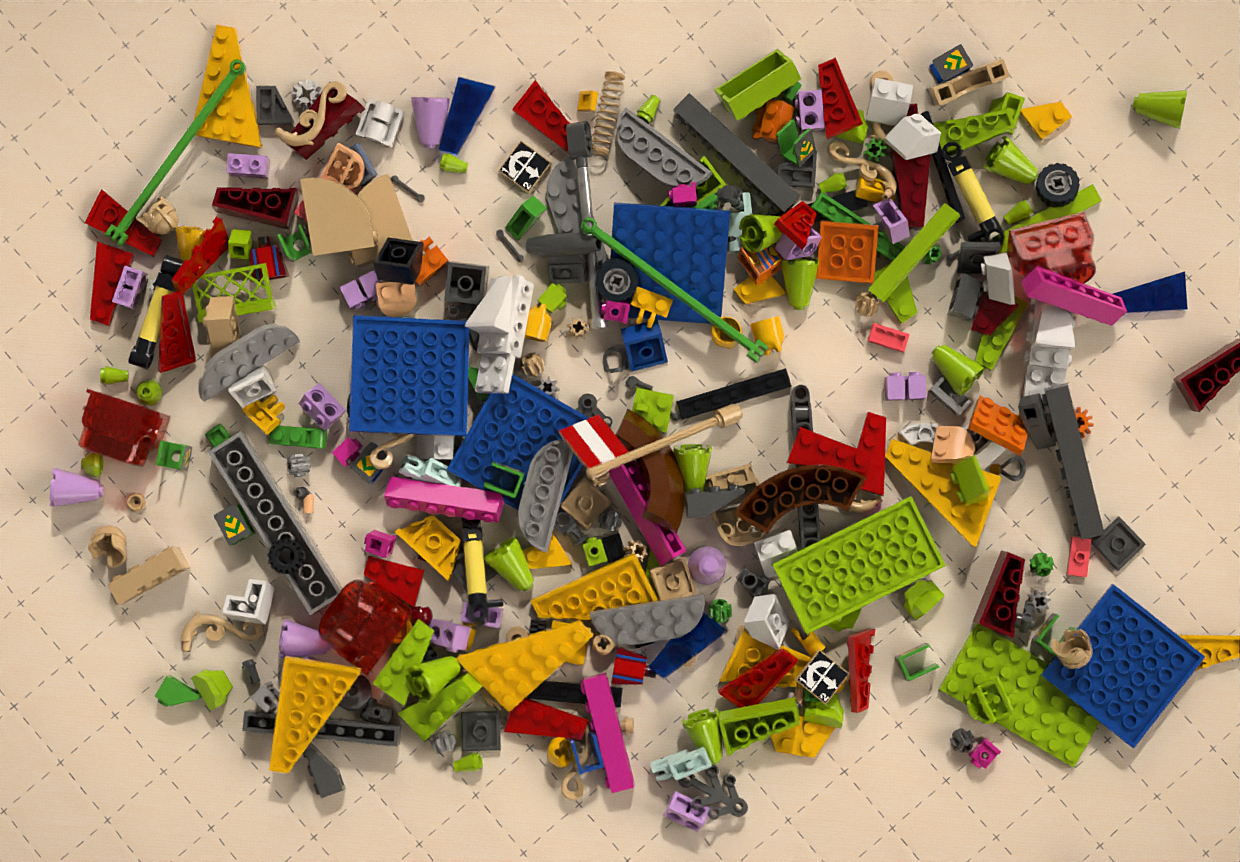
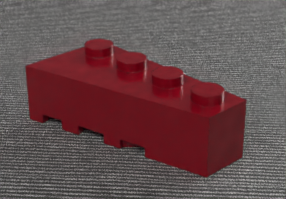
(911, 187)

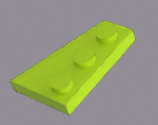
(901, 299)

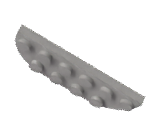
(657, 154)
(565, 201)
(244, 357)
(544, 492)
(649, 620)

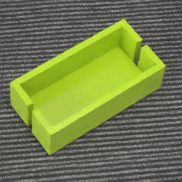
(757, 84)

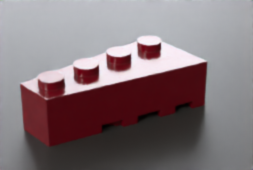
(335, 117)
(259, 205)
(1209, 376)
(1001, 596)

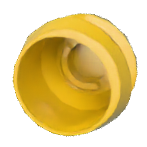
(722, 339)

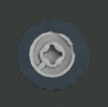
(1057, 185)
(617, 279)

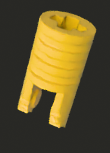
(810, 642)

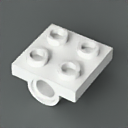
(380, 123)

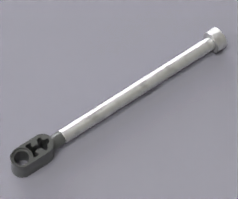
(579, 149)

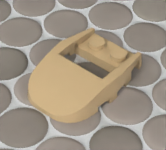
(732, 528)

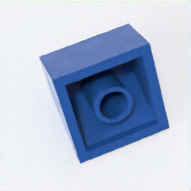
(644, 346)

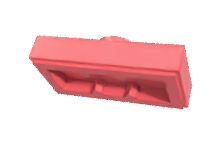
(888, 337)
(1079, 557)

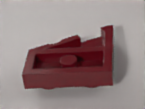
(991, 315)

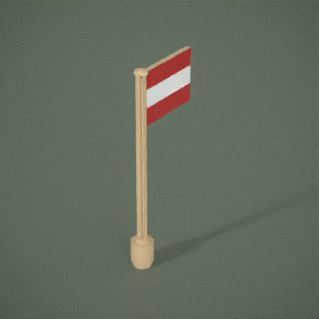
(602, 450)

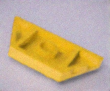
(433, 543)
(803, 739)

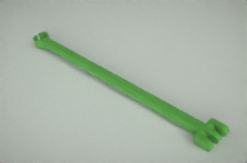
(120, 230)
(752, 347)

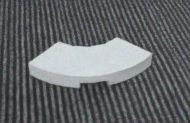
(919, 433)

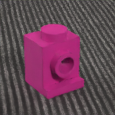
(683, 195)
(621, 306)
(348, 451)
(373, 546)
(983, 746)

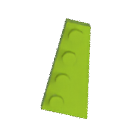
(974, 129)
(992, 346)
(409, 653)

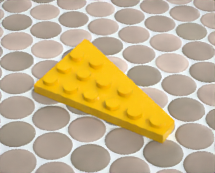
(936, 485)
(521, 665)

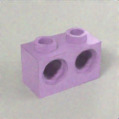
(814, 111)
(248, 165)
(790, 250)
(130, 287)
(321, 407)
(494, 615)
(449, 635)
(680, 811)

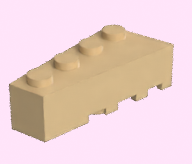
(148, 575)

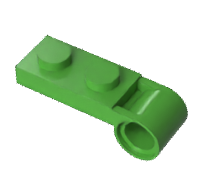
(298, 437)

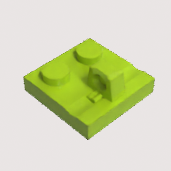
(653, 407)

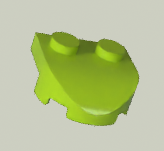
(989, 702)

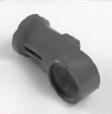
(569, 528)

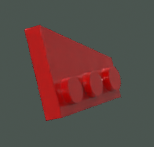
(797, 223)
(395, 577)

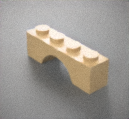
(968, 81)

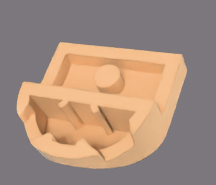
(345, 167)
(395, 298)
(952, 445)

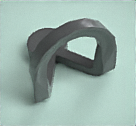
(614, 370)

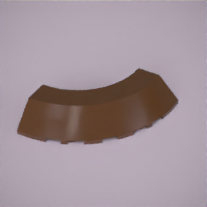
(659, 469)
(799, 488)

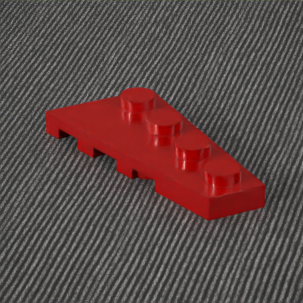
(838, 104)
(543, 115)
(109, 212)
(202, 256)
(107, 273)
(175, 336)
(873, 441)
(817, 449)
(859, 669)
(759, 680)
(543, 720)

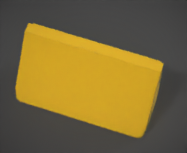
(871, 190)

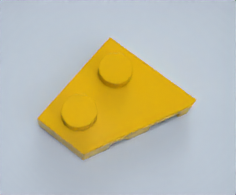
(1045, 118)
(750, 293)
(553, 557)

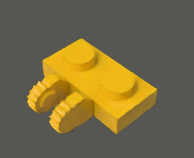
(650, 302)
(262, 416)

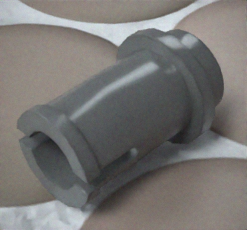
(250, 671)

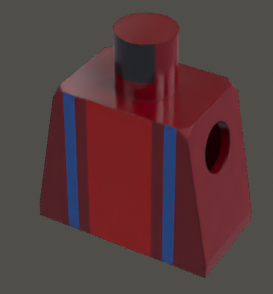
(271, 256)
(630, 668)

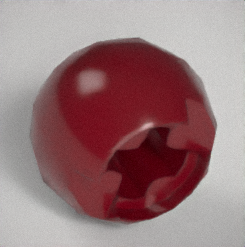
(424, 614)

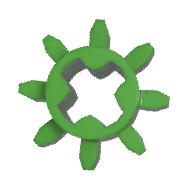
(870, 147)
(933, 255)
(1041, 564)
(720, 610)

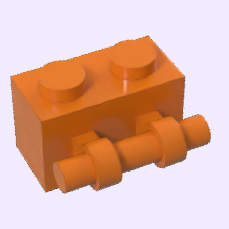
(771, 120)
(432, 262)

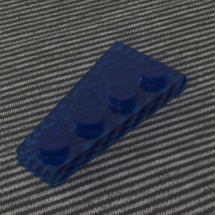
(465, 109)
(1157, 296)
(684, 648)

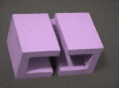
(891, 220)
(354, 294)
(914, 386)

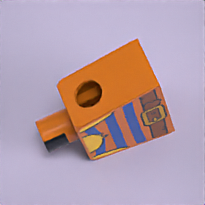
(760, 264)

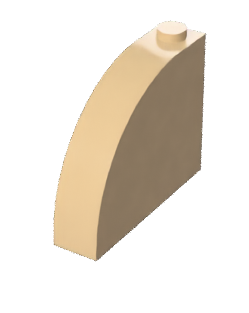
(385, 215)
(335, 217)

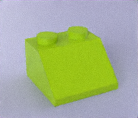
(970, 481)

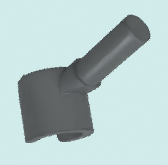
(632, 381)

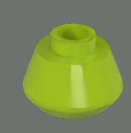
(151, 397)
(92, 464)

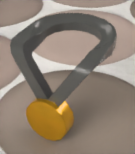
(997, 469)

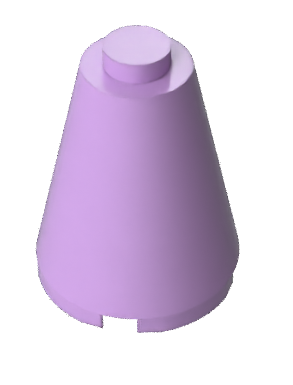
(430, 118)
(73, 488)
(707, 565)
(300, 640)

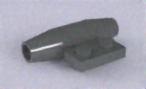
(564, 254)

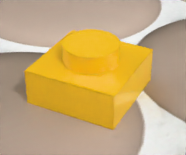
(587, 101)

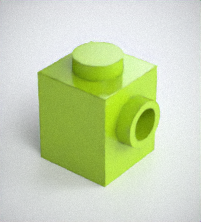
(240, 244)
(553, 298)
(594, 551)

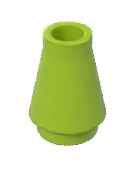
(648, 109)
(452, 164)
(834, 183)
(1018, 212)
(113, 375)
(471, 762)

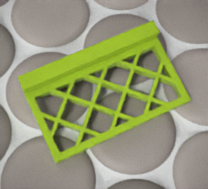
(241, 307)

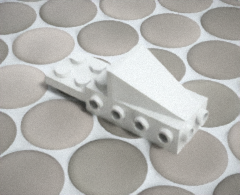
(502, 327)
(1047, 346)

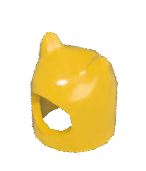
(538, 324)
(770, 333)

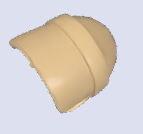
(160, 217)
(109, 541)
(1073, 650)

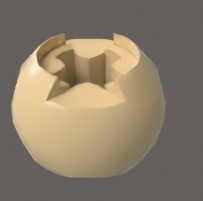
(599, 648)

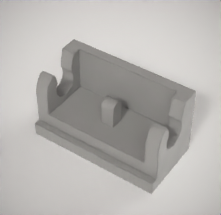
(945, 394)
(265, 695)

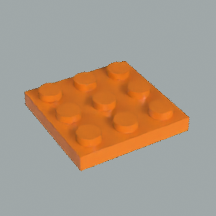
(847, 251)
(998, 425)

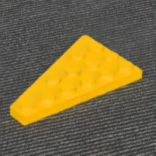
(235, 114)
(605, 588)
(305, 702)

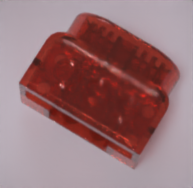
(1055, 245)
(118, 428)
(363, 623)

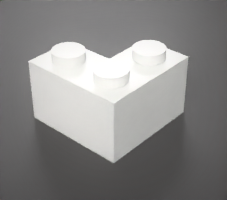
(252, 607)

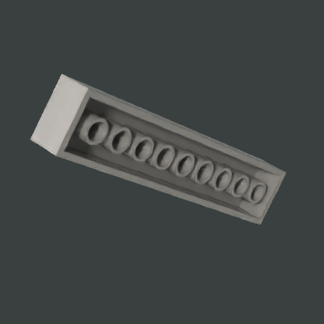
(275, 519)

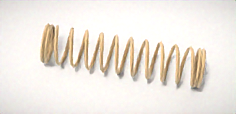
(618, 76)

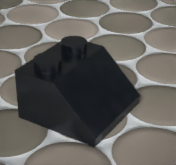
(399, 261)

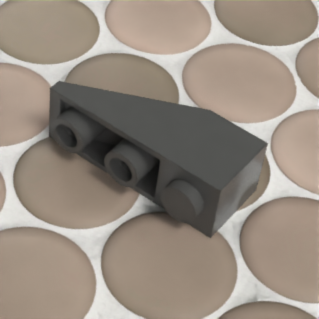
(1036, 421)
(704, 503)
(325, 773)

